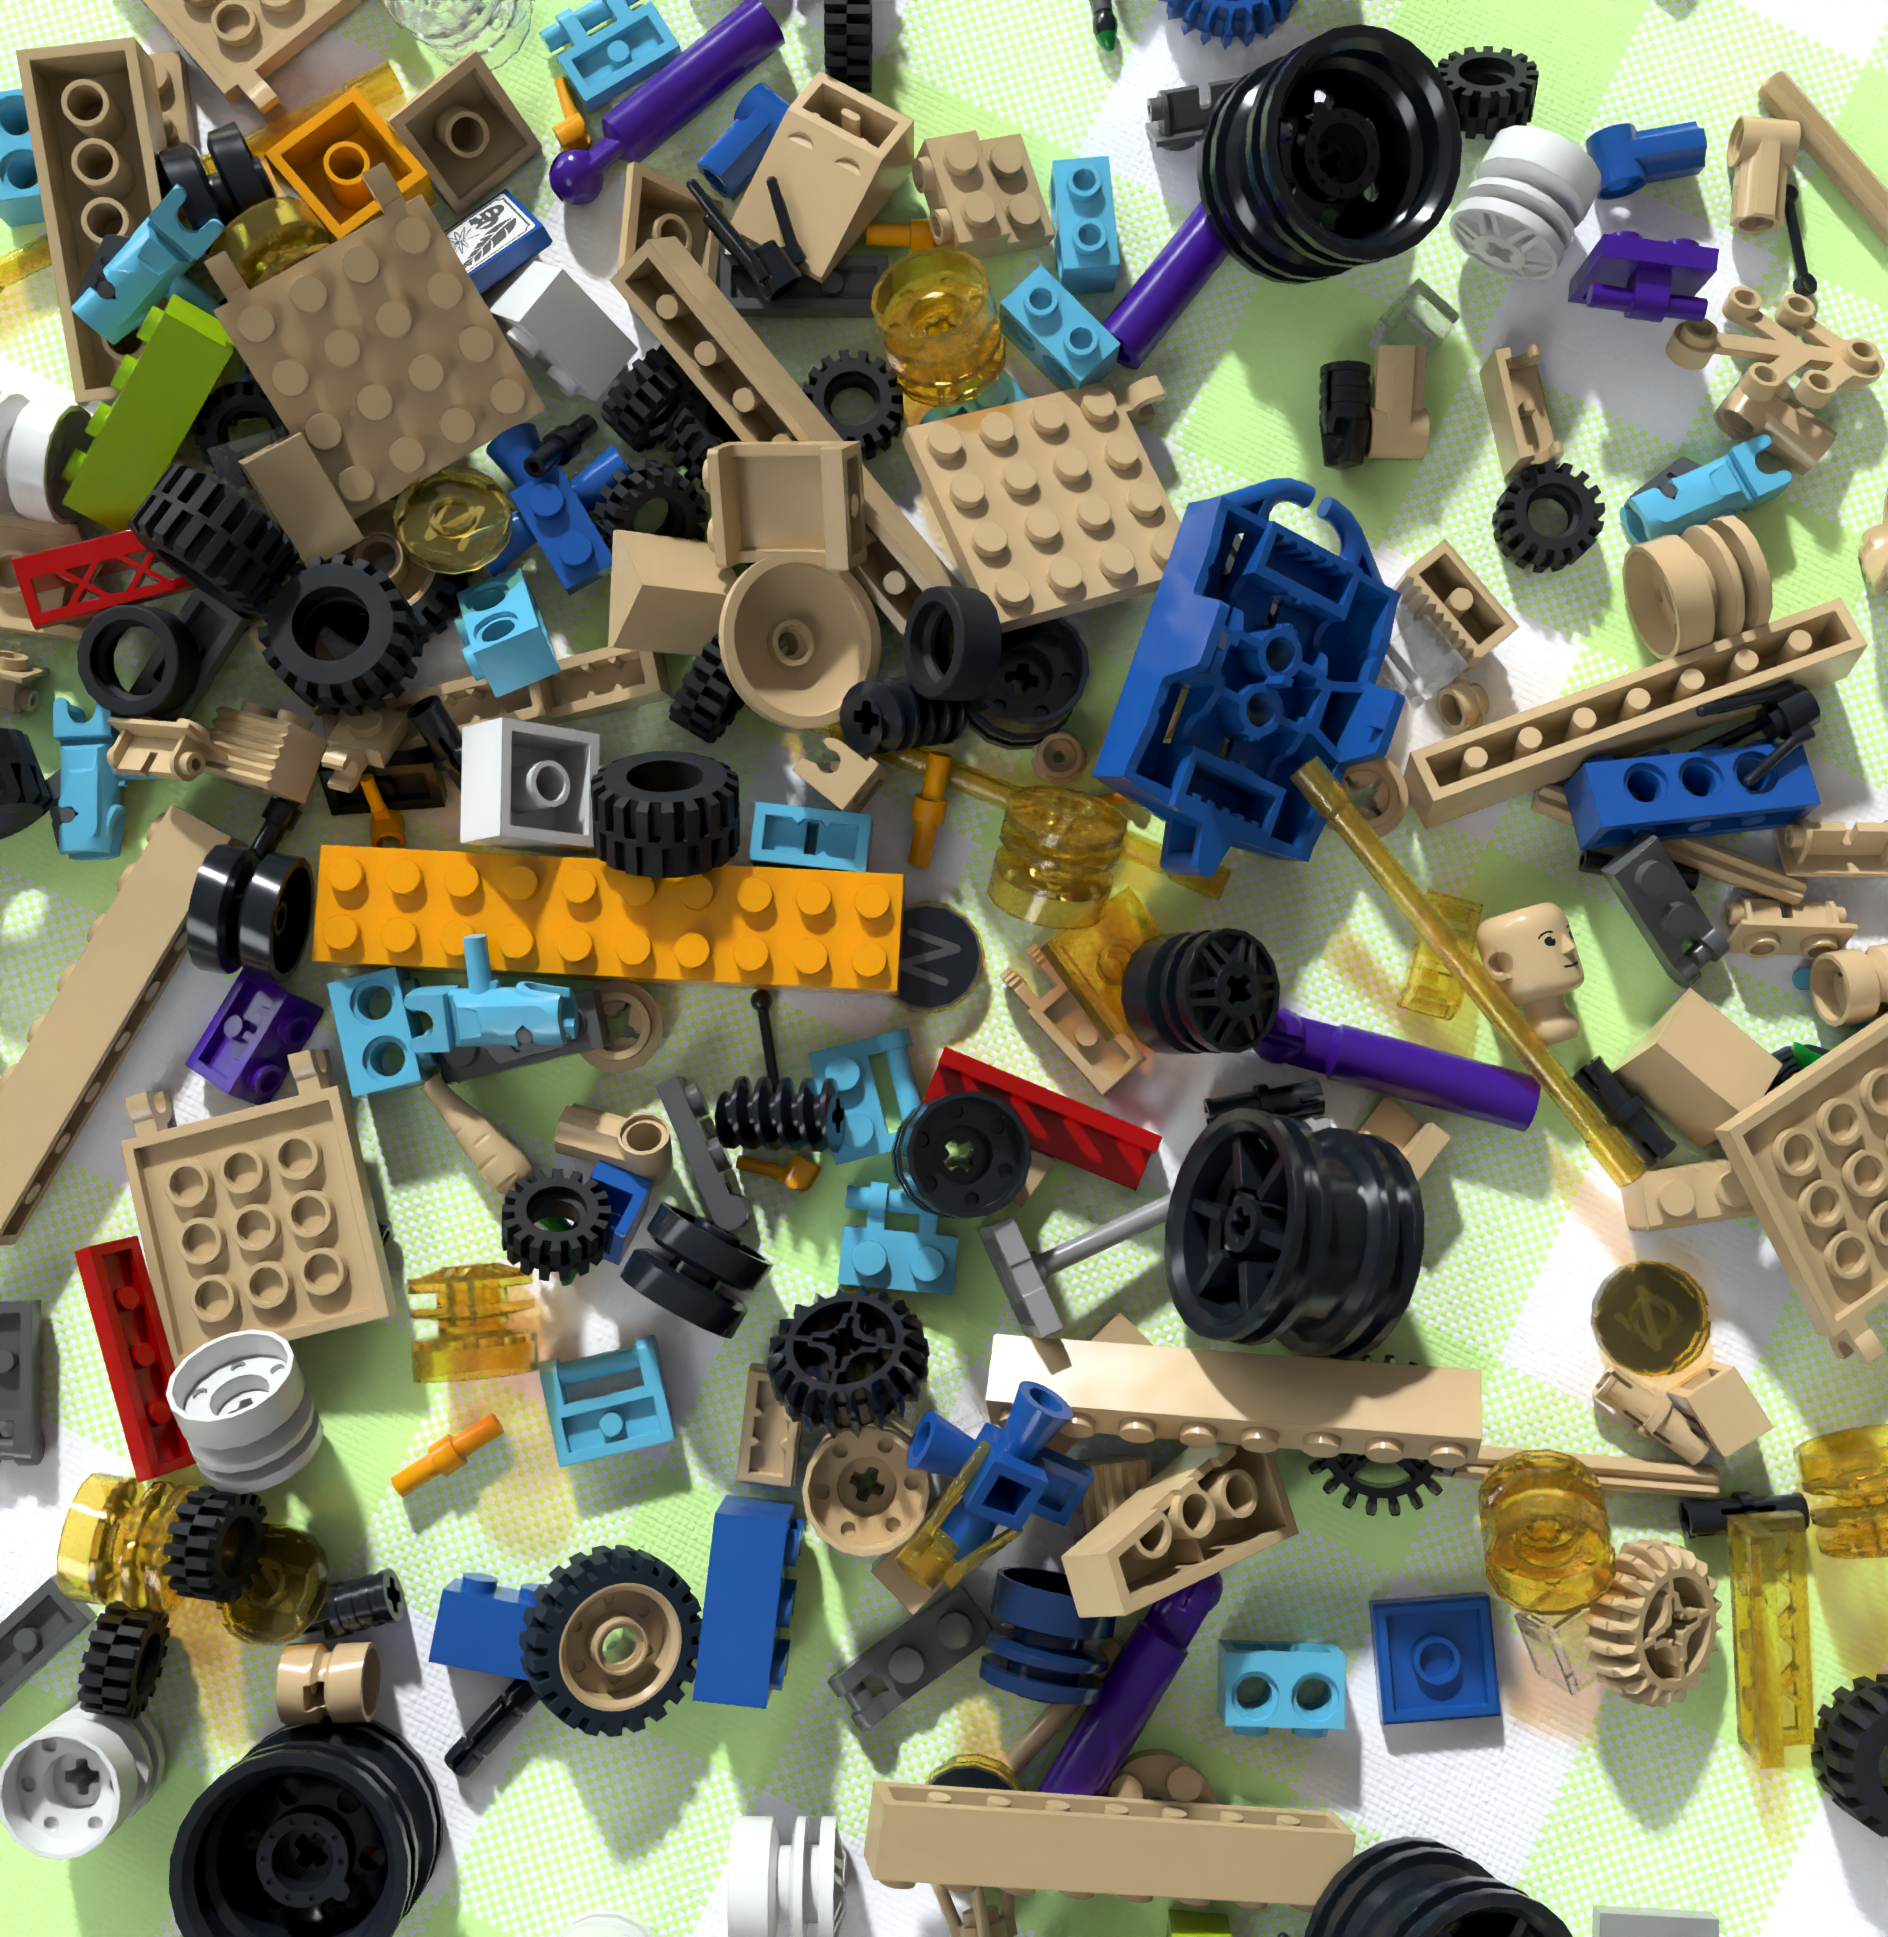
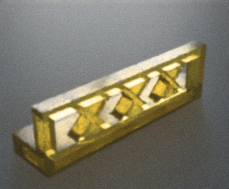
(1758, 1632)

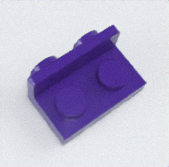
(251, 1037)

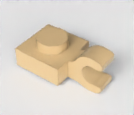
(362, 742)

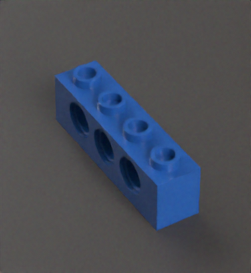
(1610, 816)

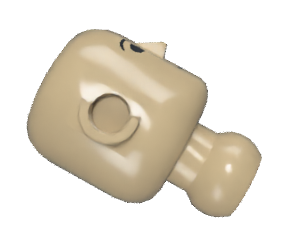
(1534, 965)

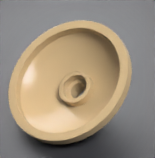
(828, 634)

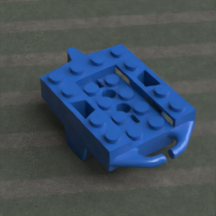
(1303, 703)

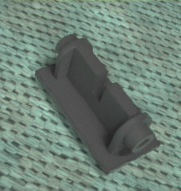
(1180, 116)

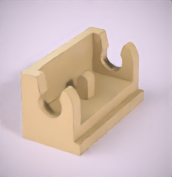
(1519, 411)
(301, 498)
(852, 780)

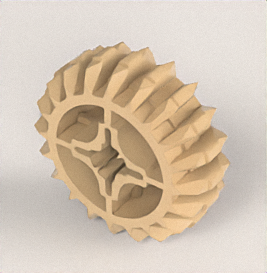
(1654, 1624)

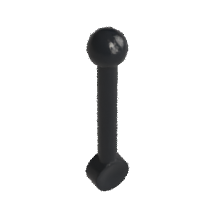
(1805, 283)
(761, 1002)

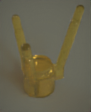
(931, 1551)

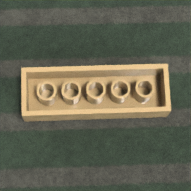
(98, 174)

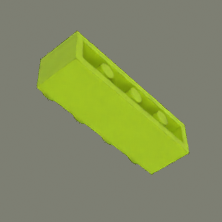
(150, 414)

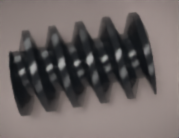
(894, 717)
(782, 1116)

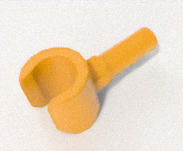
(572, 131)
(383, 820)
(798, 1174)

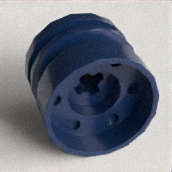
(1046, 1648)

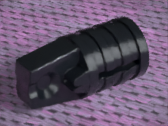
(1344, 412)
(360, 1605)

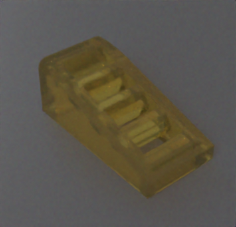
(1430, 1000)

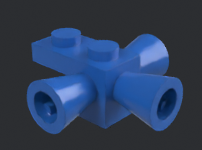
(555, 510)
(1015, 1475)

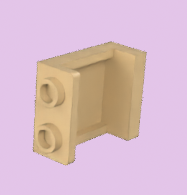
(785, 500)

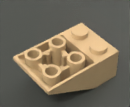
(836, 168)

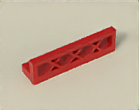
(80, 566)
(1054, 1121)
(134, 1354)

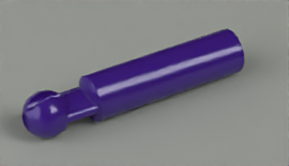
(670, 100)
(1165, 289)
(1403, 1070)
(1131, 1691)

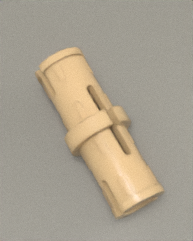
(1652, 1415)

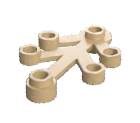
(1846, 362)

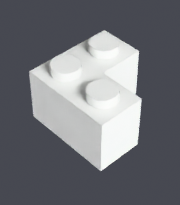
(561, 325)

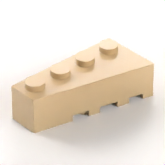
(1180, 1528)

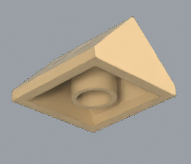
(464, 132)
(661, 209)
(665, 593)
(1697, 1068)

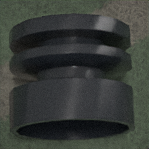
(1053, 674)
(1201, 992)
(993, 1159)

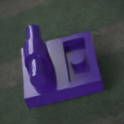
(1645, 277)

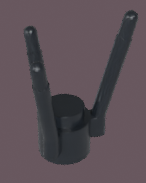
(770, 266)
(1785, 714)

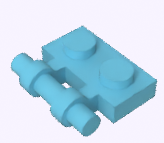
(615, 56)
(895, 1257)

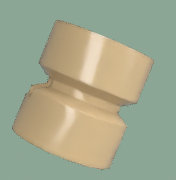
(1850, 985)
(326, 1682)

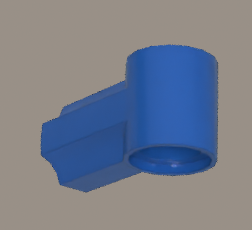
(740, 149)
(1634, 157)

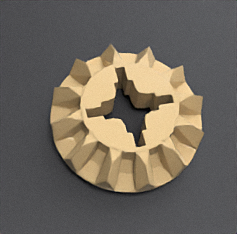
(1389, 798)
(643, 1017)

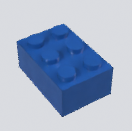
(748, 1602)

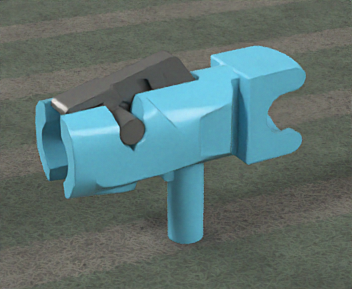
(143, 269)
(1695, 493)
(86, 789)
(501, 1019)

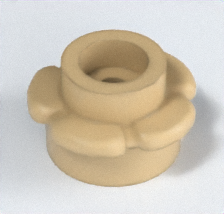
(1463, 705)
(1063, 772)

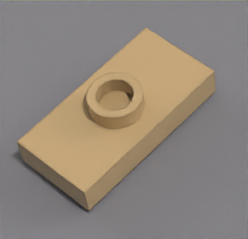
(768, 1436)

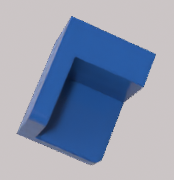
(628, 1201)

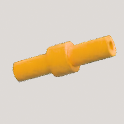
(913, 235)
(929, 808)
(447, 1455)

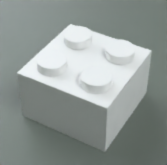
(527, 786)

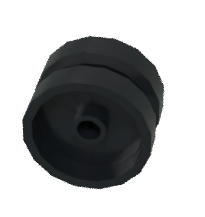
(228, 191)
(250, 913)
(693, 1277)

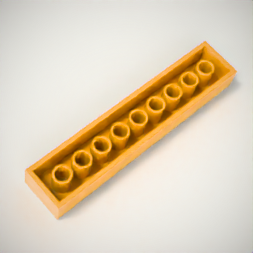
(606, 925)

